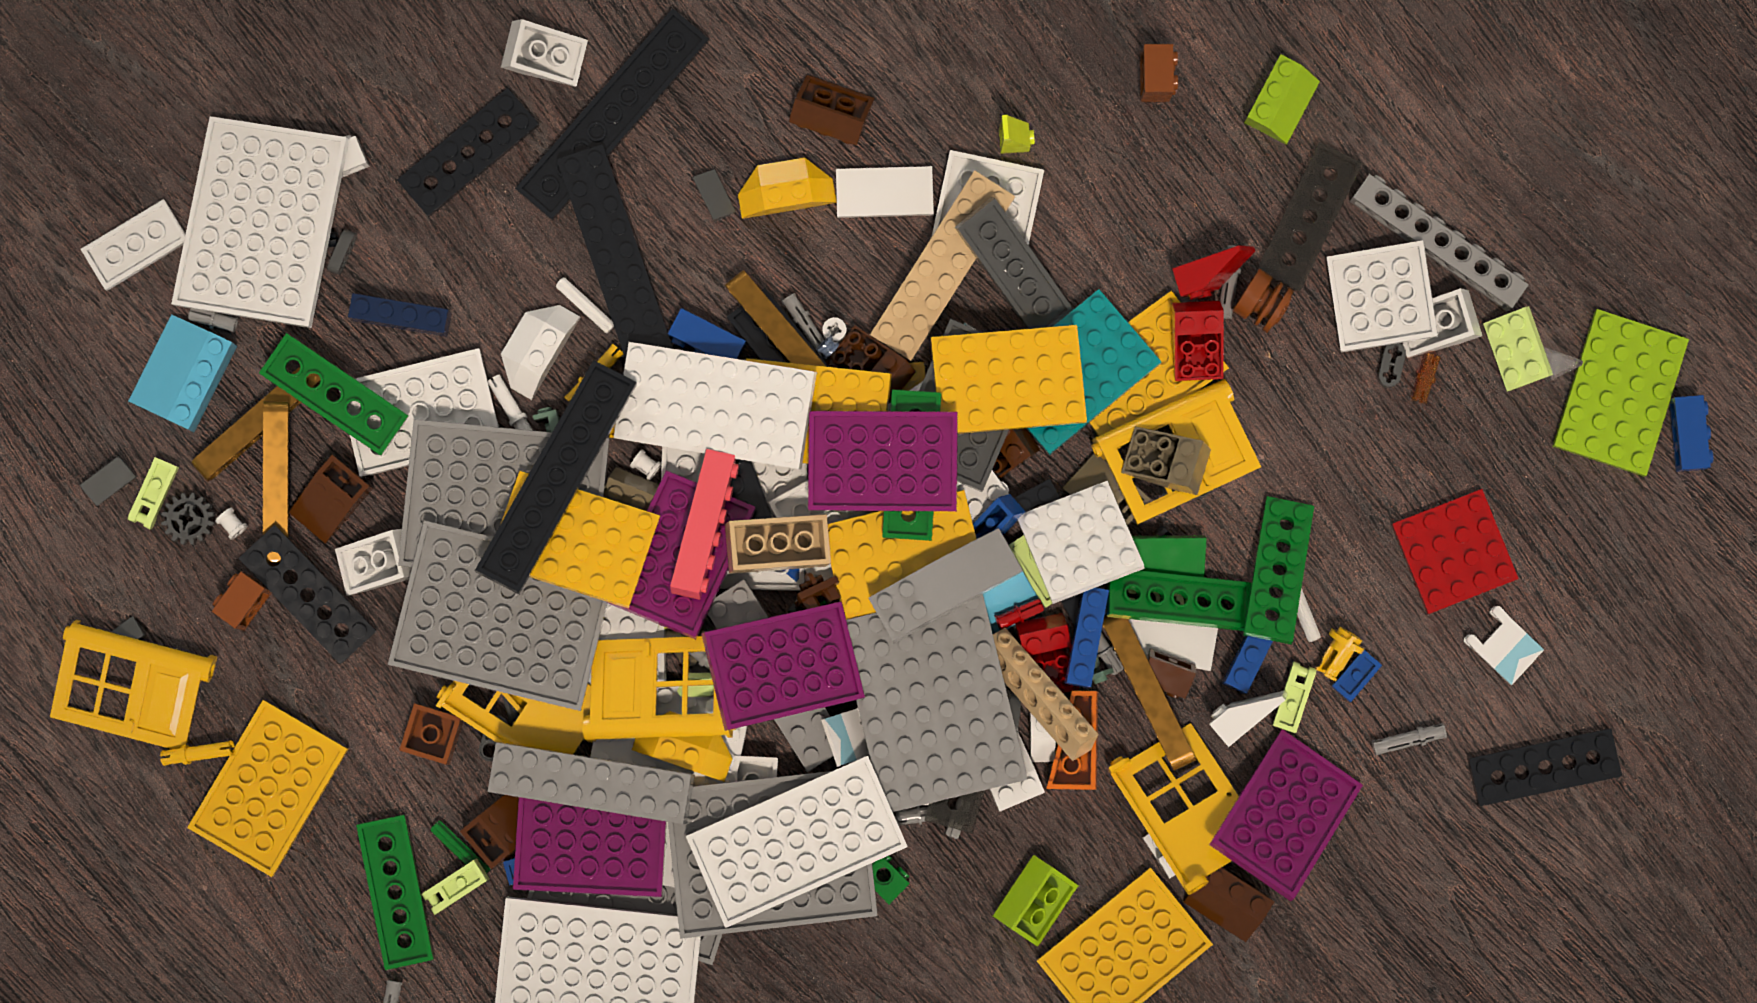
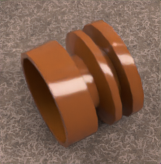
(1263, 301)

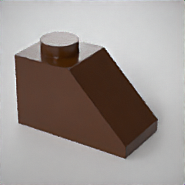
(1172, 673)

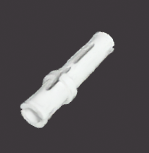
(508, 403)

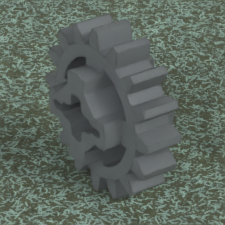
(186, 529)

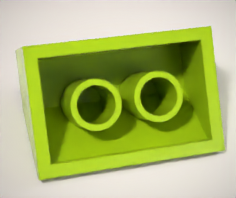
(1282, 99)
(1035, 900)

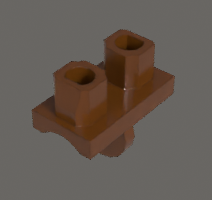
(816, 588)

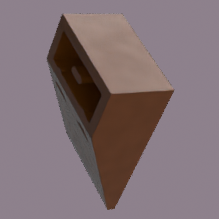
(866, 353)
(1015, 450)
(330, 499)
(494, 831)

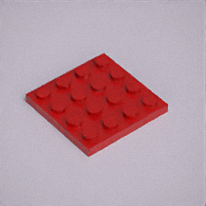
(1454, 551)

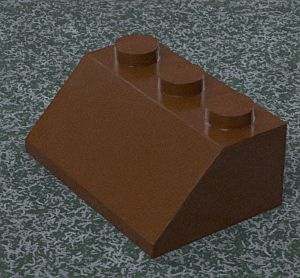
(831, 110)
(1230, 904)

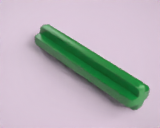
(455, 845)

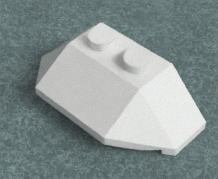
(536, 347)

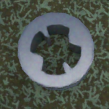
(827, 347)

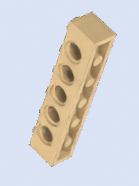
(1043, 697)

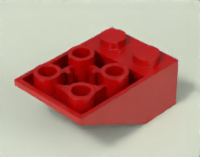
(1198, 340)
(1049, 646)

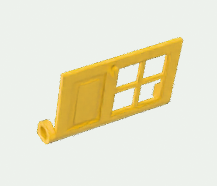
(1199, 416)
(626, 692)
(160, 693)
(537, 726)
(1187, 836)

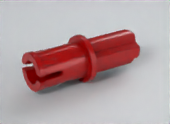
(1019, 613)

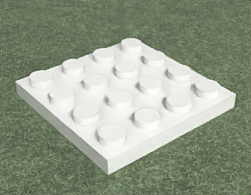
(1017, 179)
(1382, 296)
(1080, 542)

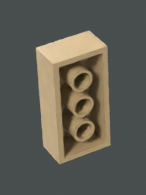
(777, 543)

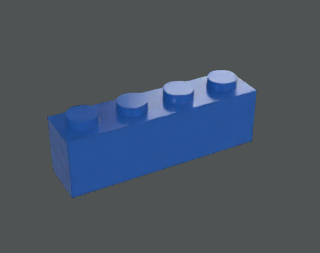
(1086, 637)

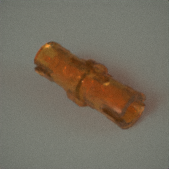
(1426, 378)

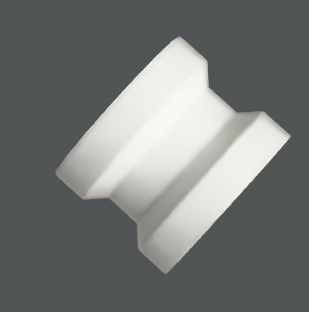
(837, 334)

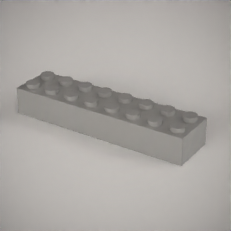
(801, 730)
(591, 783)

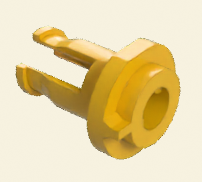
(1339, 652)

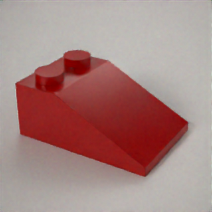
(1211, 272)

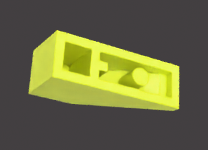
(1015, 135)

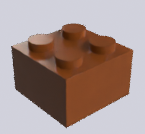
(1157, 73)
(241, 600)
(431, 734)

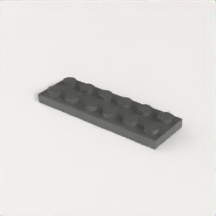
(1013, 266)

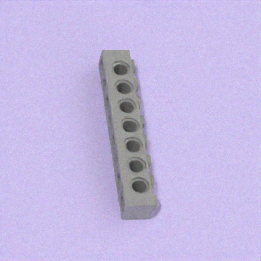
(1443, 255)

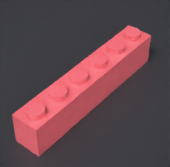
(703, 524)

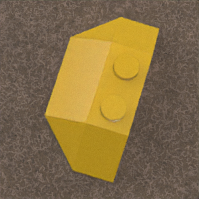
(785, 188)
(696, 753)

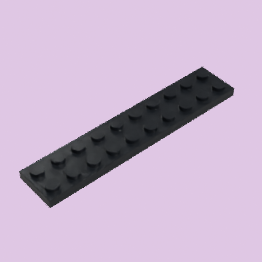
(616, 107)
(613, 249)
(556, 477)

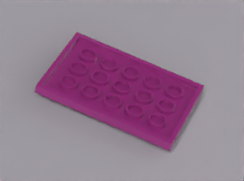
(883, 461)
(653, 592)
(782, 665)
(1286, 815)
(587, 851)

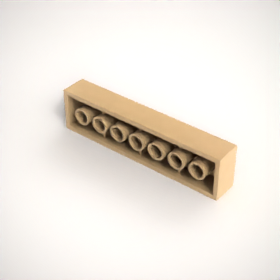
(935, 273)

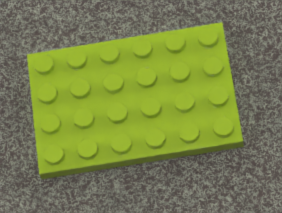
(1620, 392)

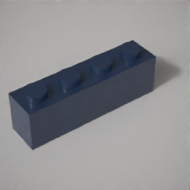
(399, 315)

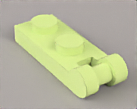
(153, 492)
(1291, 710)
(456, 886)

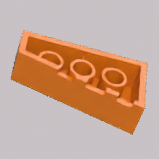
(1082, 771)

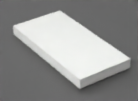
(884, 192)
(134, 245)
(1184, 642)

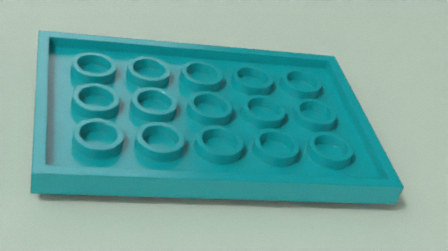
(1111, 363)

